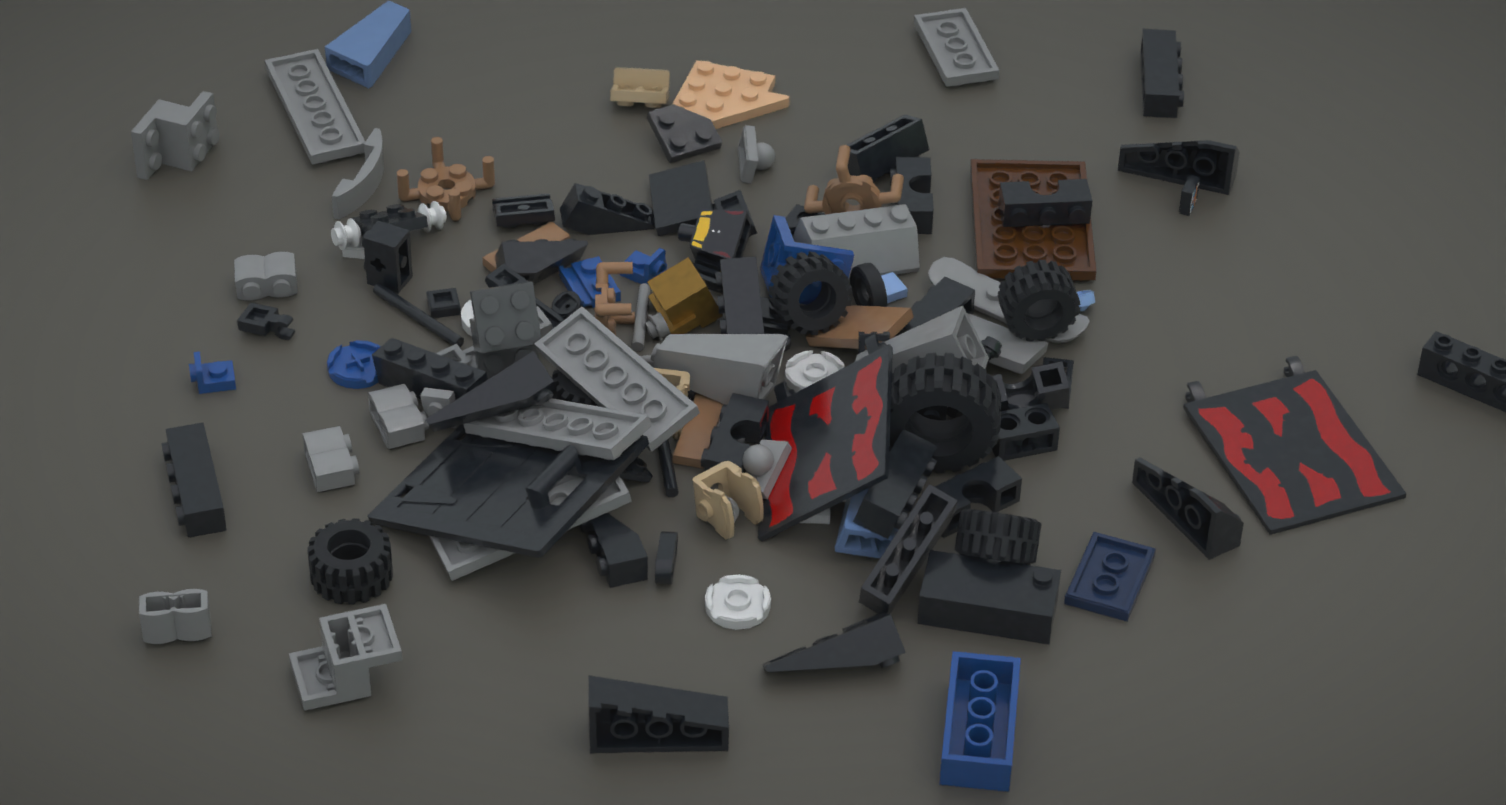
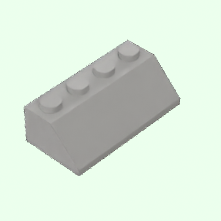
(875, 236)

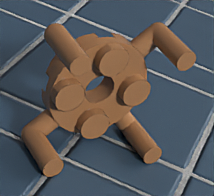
(433, 182)
(851, 187)
(606, 308)

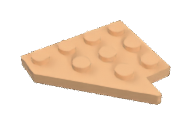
(729, 93)

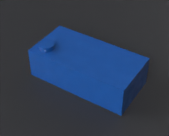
(980, 721)

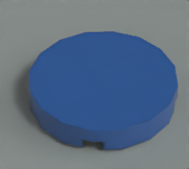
(353, 365)

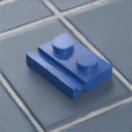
(582, 280)

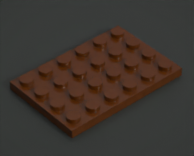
(1004, 248)

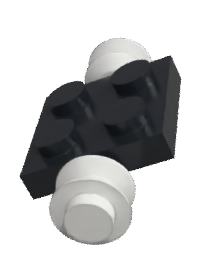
(394, 215)

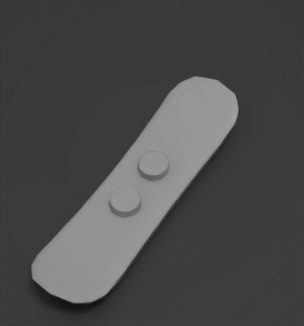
(987, 294)

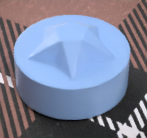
(1086, 299)

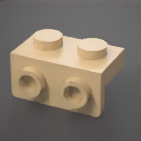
(640, 86)

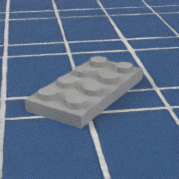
(956, 47)

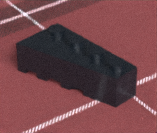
(654, 718)

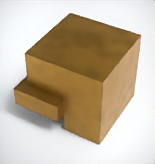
(683, 298)

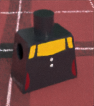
(718, 234)

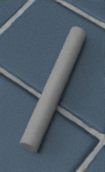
(641, 317)

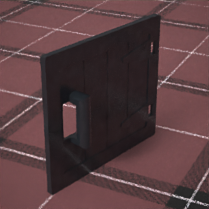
(498, 492)

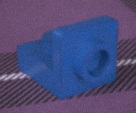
(646, 266)
(212, 376)

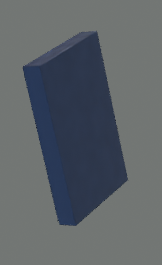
(1110, 576)

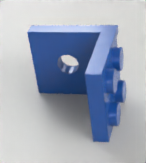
(781, 246)

